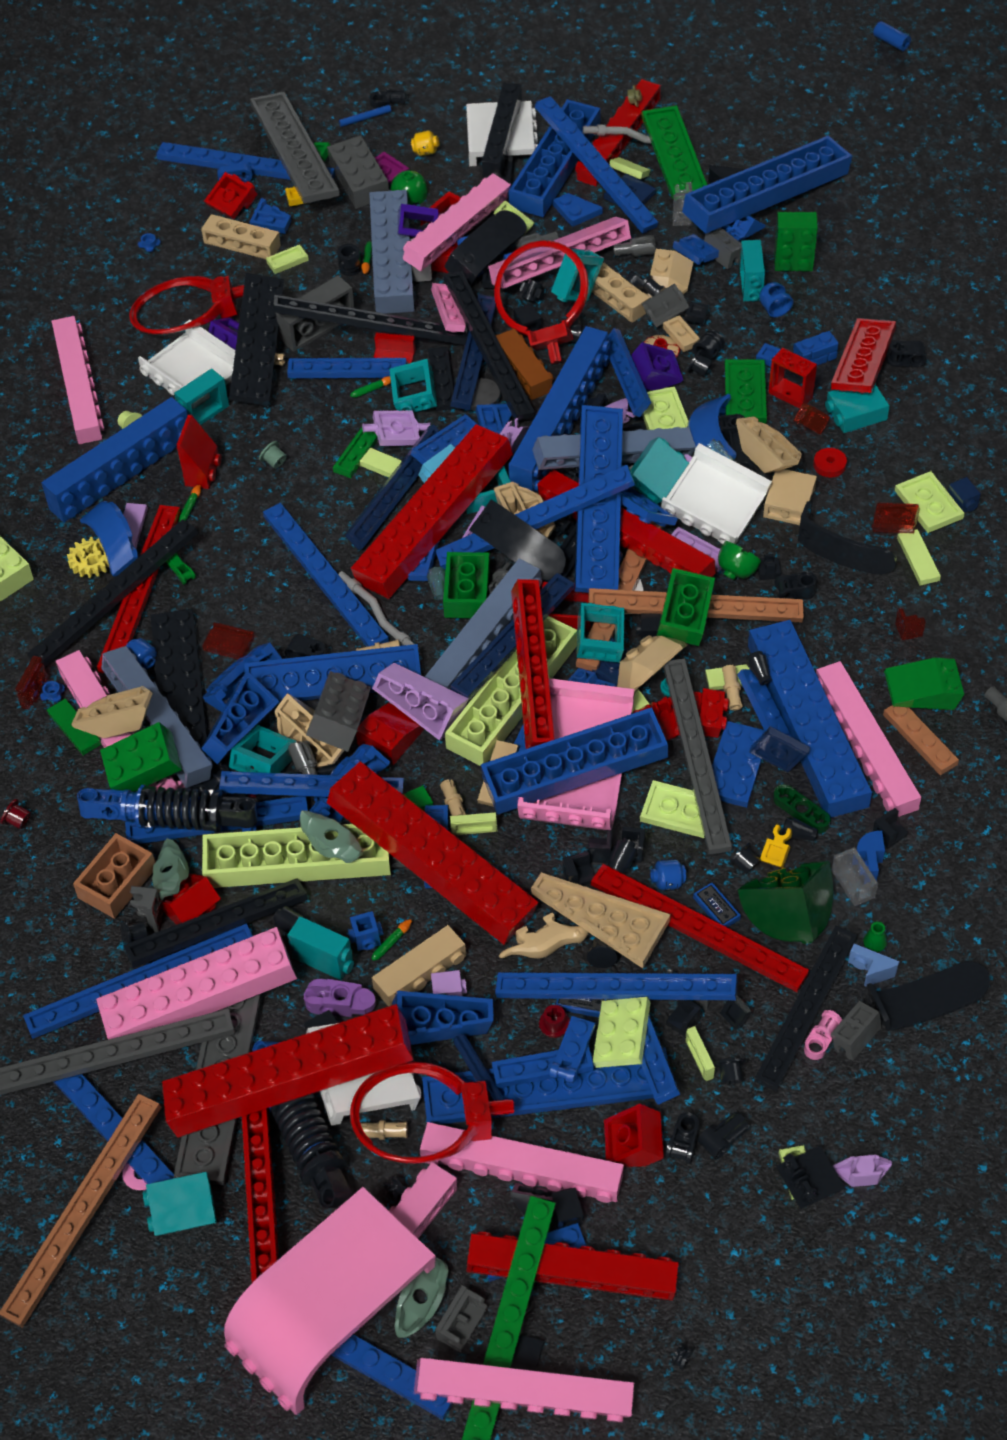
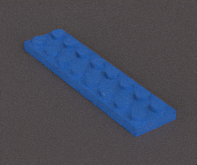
(307, 675)

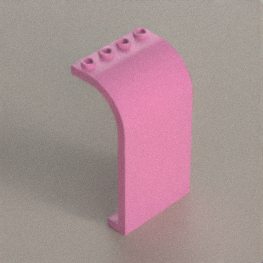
(574, 709)
(322, 1295)

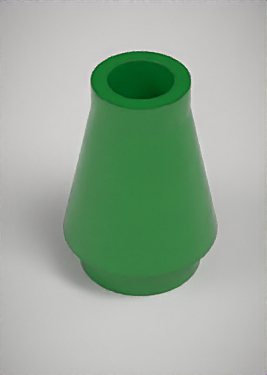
(875, 938)

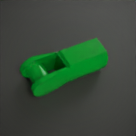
(178, 567)

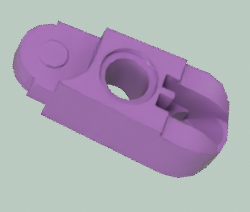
(323, 996)

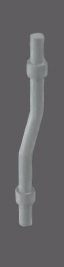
(601, 130)
(356, 587)

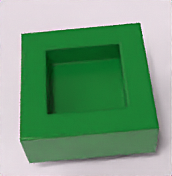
(321, 147)

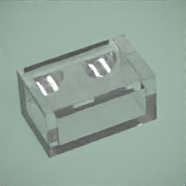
(854, 876)

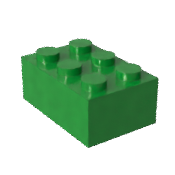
(795, 241)
(465, 583)
(686, 606)
(141, 758)

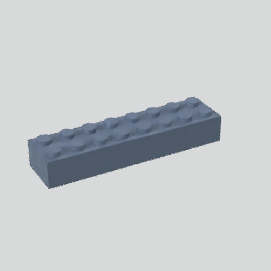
(390, 272)

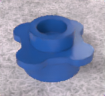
(148, 242)
(48, 688)

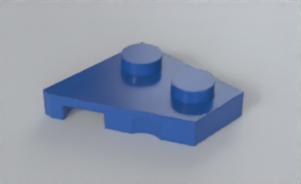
(575, 209)
(270, 217)
(493, 416)

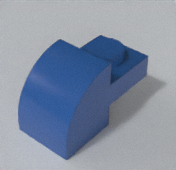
(872, 850)

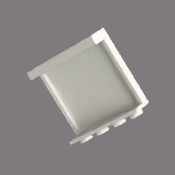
(521, 136)
(188, 359)
(716, 495)
(388, 1093)

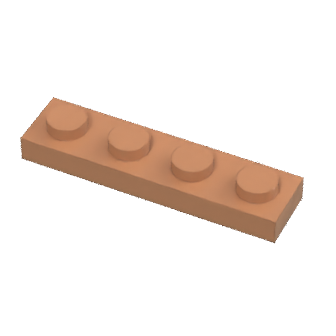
(921, 738)

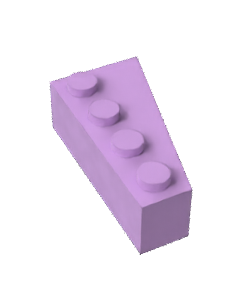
(420, 698)

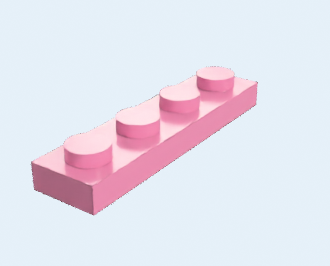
(447, 309)

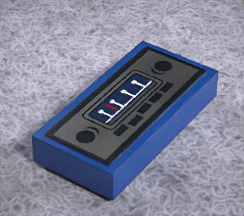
(716, 905)
(587, 1007)

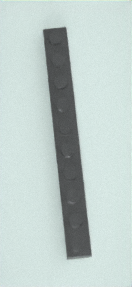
(697, 757)
(115, 1051)

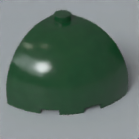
(790, 903)

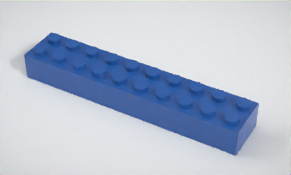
(766, 184)
(562, 403)
(811, 720)

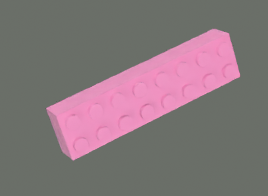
(199, 986)

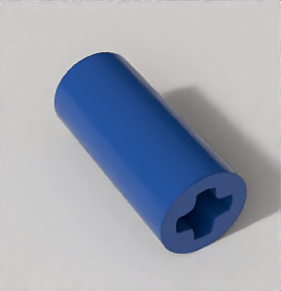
(892, 36)

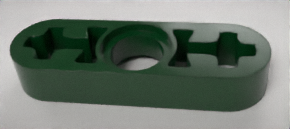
(798, 799)

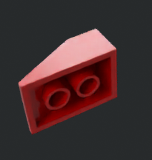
(197, 455)
(388, 732)

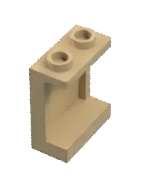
(789, 495)

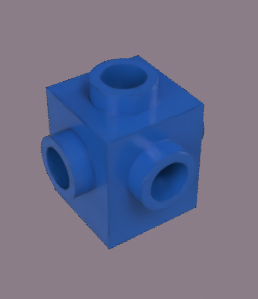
(365, 931)

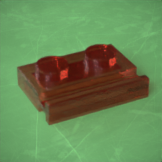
(895, 517)
(228, 641)
(31, 683)

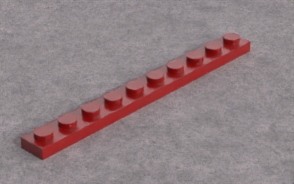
(134, 603)
(704, 929)

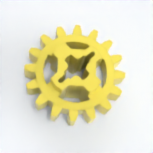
(89, 556)

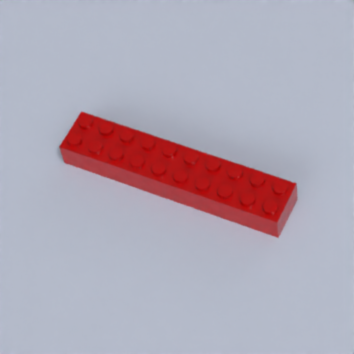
(432, 511)
(432, 852)
(286, 1070)

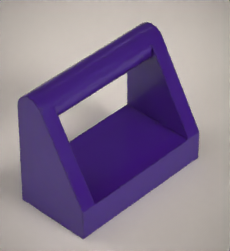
(416, 213)
(221, 330)

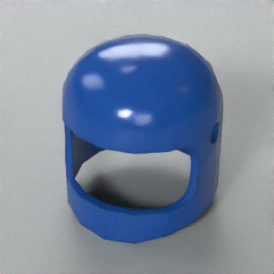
(775, 299)

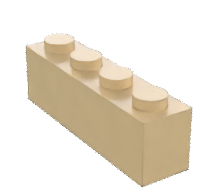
(415, 968)

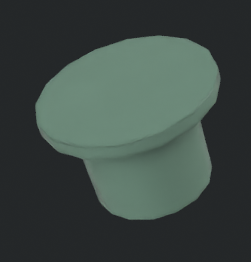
(273, 455)

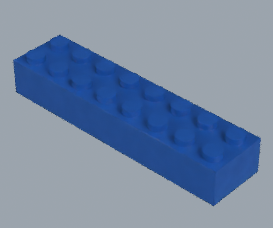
(550, 164)
(115, 460)
(575, 760)

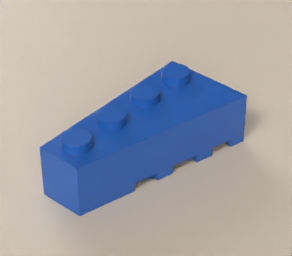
(242, 713)
(443, 1016)

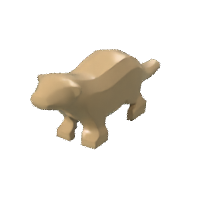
(545, 940)

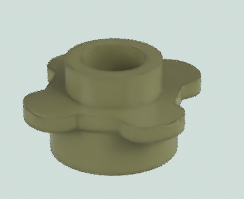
(634, 96)

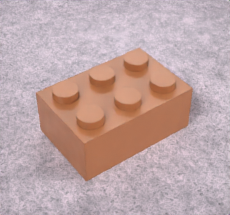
(112, 874)

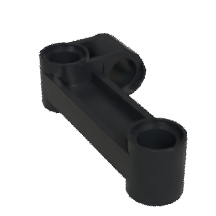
(730, 432)

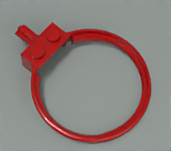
(222, 294)
(557, 334)
(475, 1103)

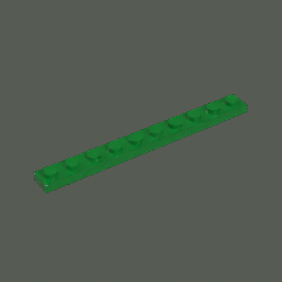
(512, 1307)

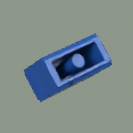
(818, 348)

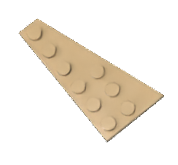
(615, 921)

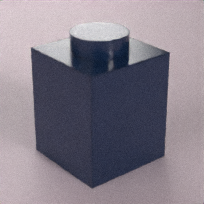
(964, 494)

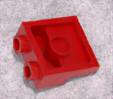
(231, 195)
(710, 709)

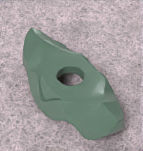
(343, 847)
(169, 882)
(412, 1315)

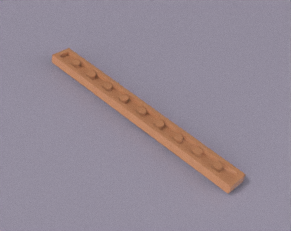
(628, 578)
(720, 605)
(79, 1211)

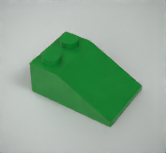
(925, 684)

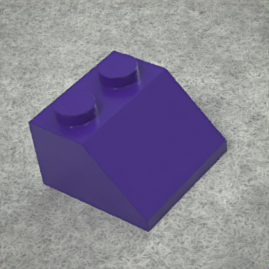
(656, 366)

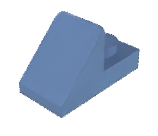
(878, 965)

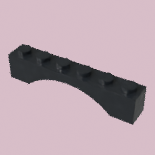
(496, 147)

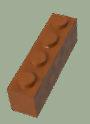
(528, 369)

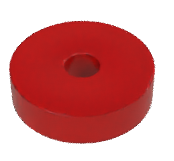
(833, 469)

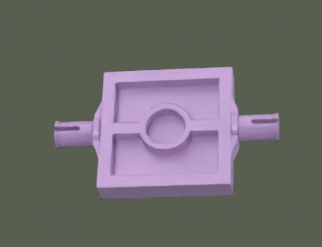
(395, 428)

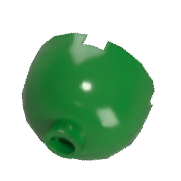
(413, 183)
(737, 561)

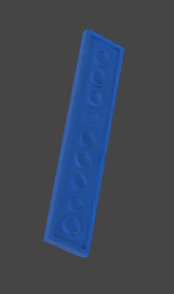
(599, 523)
(590, 1088)

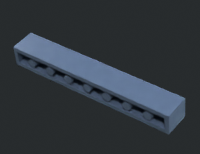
(563, 450)
(482, 627)
(126, 674)

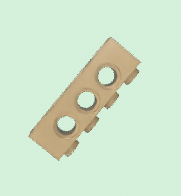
(240, 237)
(619, 293)

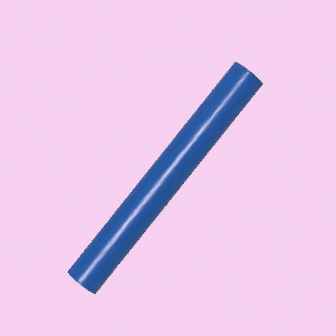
(365, 115)

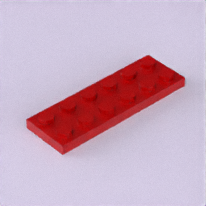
(863, 355)

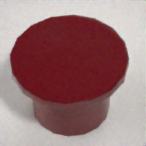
(15, 815)
(554, 1021)

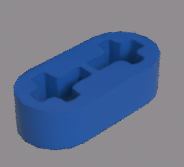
(237, 170)

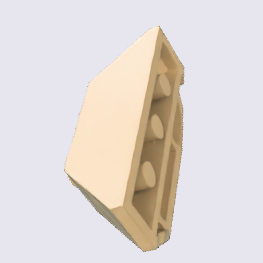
(671, 268)
(766, 446)
(518, 499)
(646, 660)
(114, 713)
(293, 722)

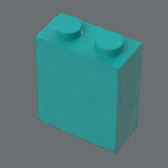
(856, 409)
(658, 469)
(321, 948)
(180, 1204)

